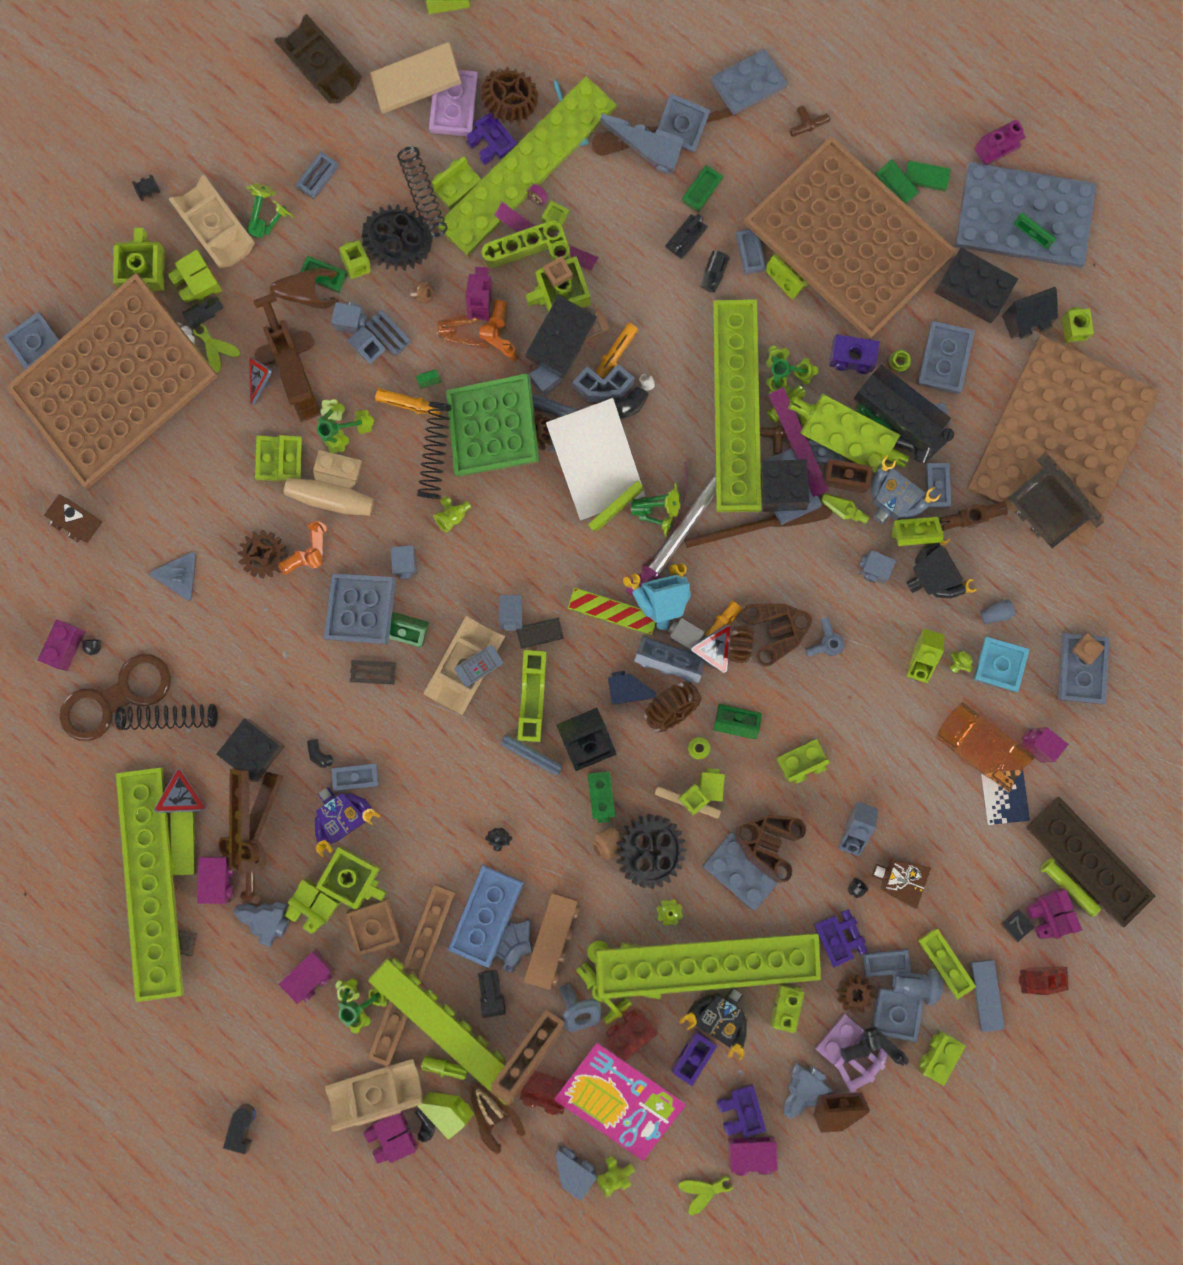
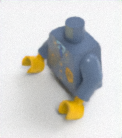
(897, 495)

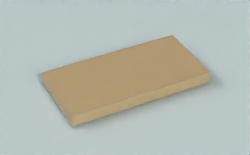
(416, 77)

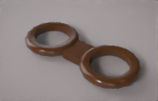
(114, 697)

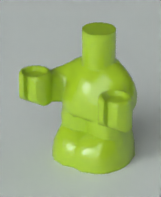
(451, 515)
(614, 1178)

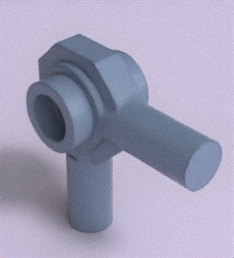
(831, 643)

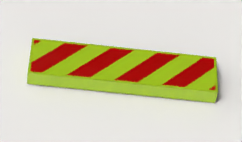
(610, 611)

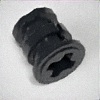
(146, 187)

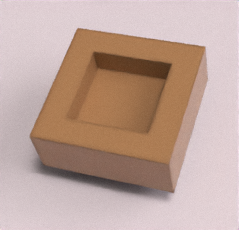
(557, 271)
(1087, 649)

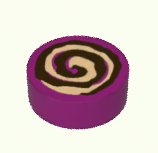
(537, 194)

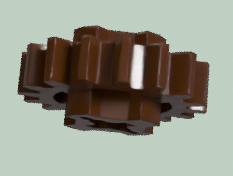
(253, 557)

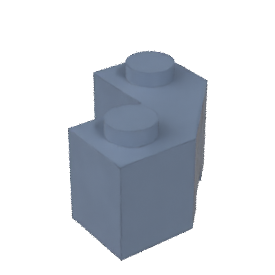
(595, 389)

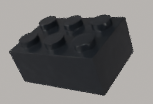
(976, 285)
(561, 337)

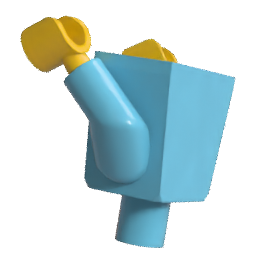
(663, 597)

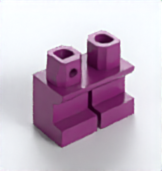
(1000, 142)
(479, 294)
(1056, 913)
(394, 1137)

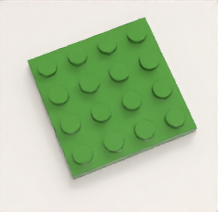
(492, 425)

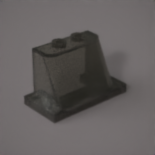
(1053, 503)

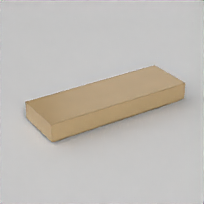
(672, 796)

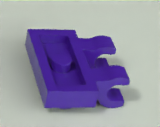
(495, 135)
(747, 1109)

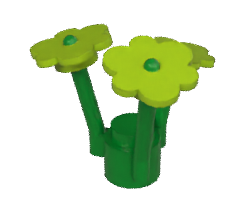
(257, 225)
(329, 428)
(645, 505)

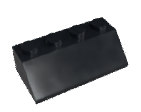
(902, 408)

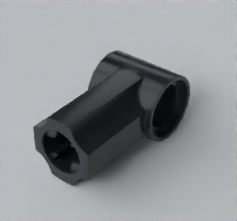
(491, 999)

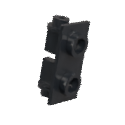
(686, 235)

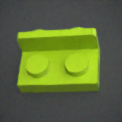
(455, 182)
(785, 276)
(917, 531)
(802, 761)
(941, 1057)

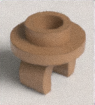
(424, 292)

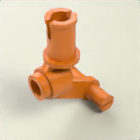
(491, 331)
(311, 556)

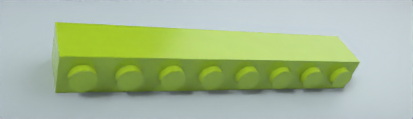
(438, 1021)

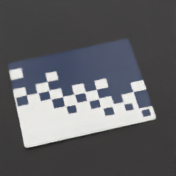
(1004, 805)

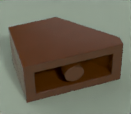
(839, 1111)

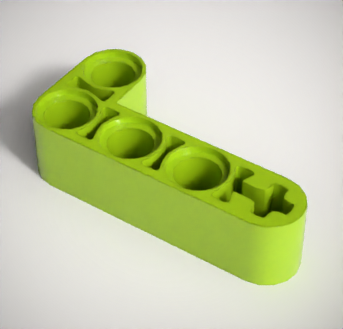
(525, 249)

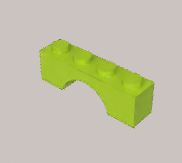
(532, 696)

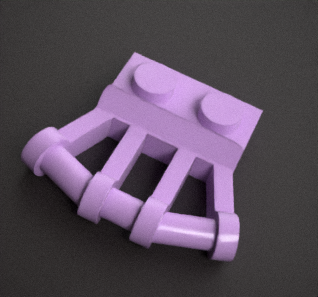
(844, 1034)

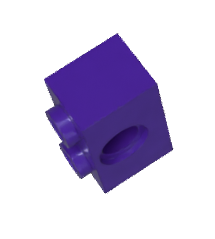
(865, 349)
(693, 1057)

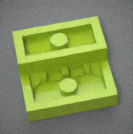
(277, 458)

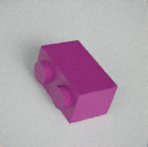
(61, 645)
(1043, 744)
(214, 880)
(306, 977)
(752, 1155)

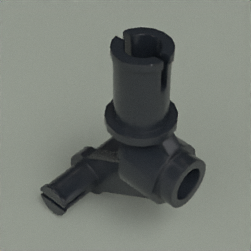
(945, 436)
(872, 1041)

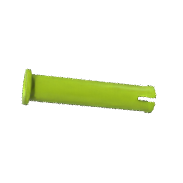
(1071, 887)

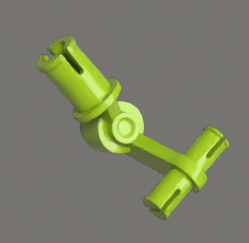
(590, 979)

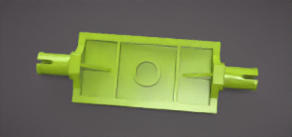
(848, 432)

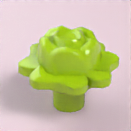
(961, 661)
(669, 912)

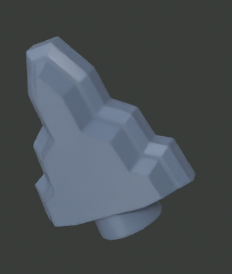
(264, 921)
(804, 1089)

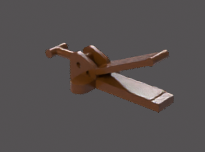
(285, 351)
(242, 844)

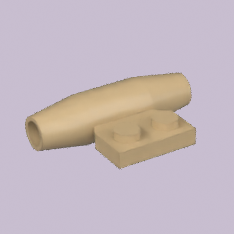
(332, 486)

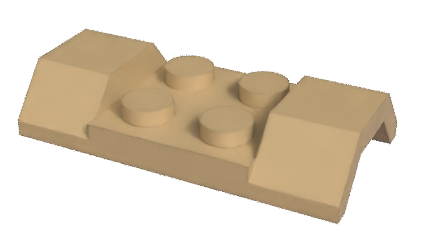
(213, 224)
(445, 684)
(374, 1095)

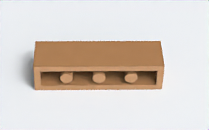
(551, 940)
(527, 1057)

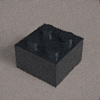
(784, 485)
(250, 749)

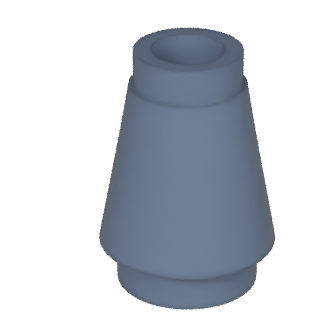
(999, 611)

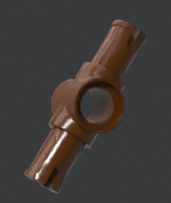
(983, 513)

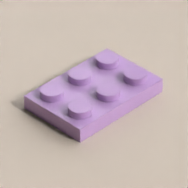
(455, 107)

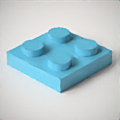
(1001, 664)

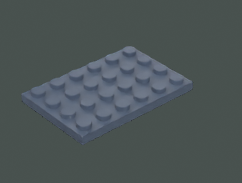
(998, 195)

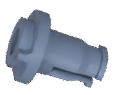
(919, 985)

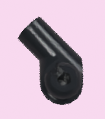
(318, 757)
(427, 1127)

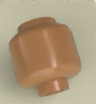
(605, 843)

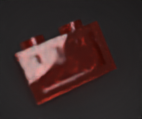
(541, 1091)

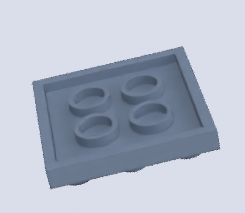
(360, 608)

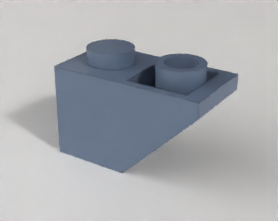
(858, 828)
(575, 1174)

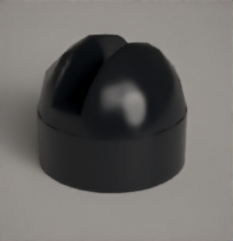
(91, 647)
(857, 888)

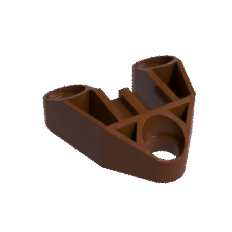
(771, 612)
(761, 858)

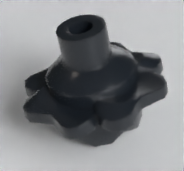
(498, 838)

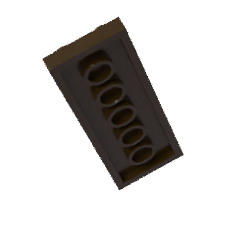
(1090, 862)

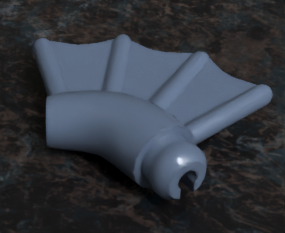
(515, 944)

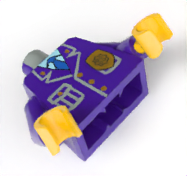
(339, 817)

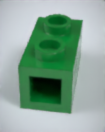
(601, 796)

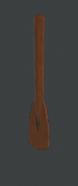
(609, 143)
(817, 515)

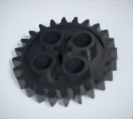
(396, 238)
(669, 849)

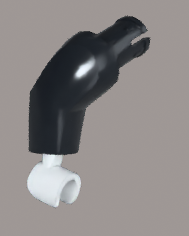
(634, 402)

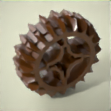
(509, 95)
(672, 706)

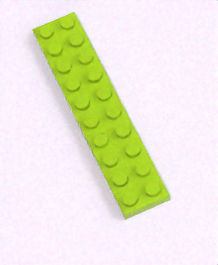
(527, 164)
(736, 406)
(149, 886)
(707, 965)

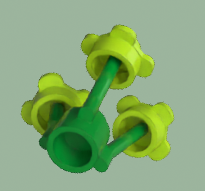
(782, 369)
(352, 1013)

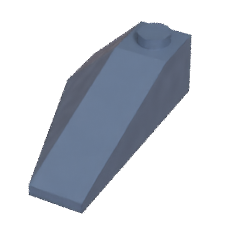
(657, 148)

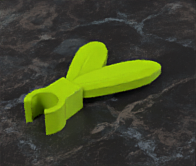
(215, 346)
(704, 1190)

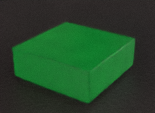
(428, 379)

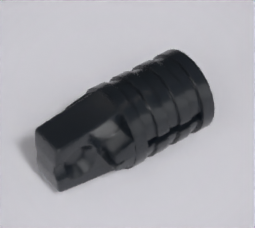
(714, 271)
(202, 311)

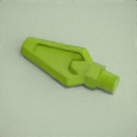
(844, 508)

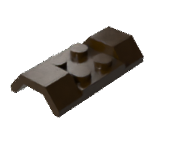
(320, 61)

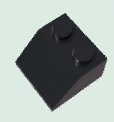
(1032, 314)
(586, 739)

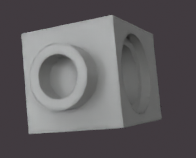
(685, 634)

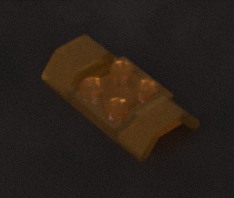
(984, 746)

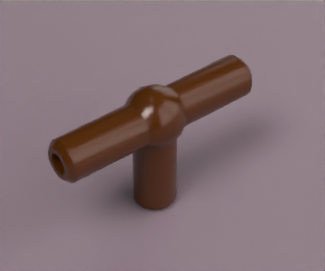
(808, 123)
(778, 433)

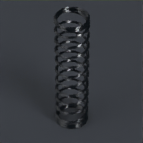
(415, 149)
(441, 407)
(212, 712)

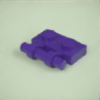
(834, 941)

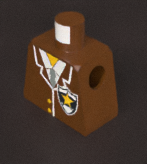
(903, 880)

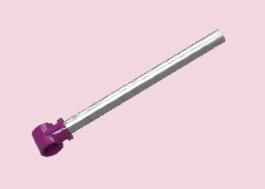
(652, 571)

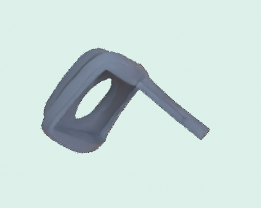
(576, 1008)

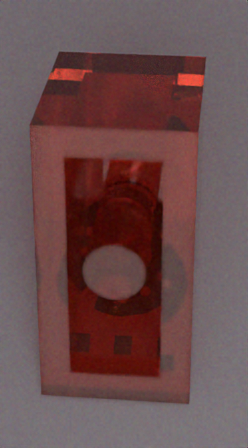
(1043, 980)

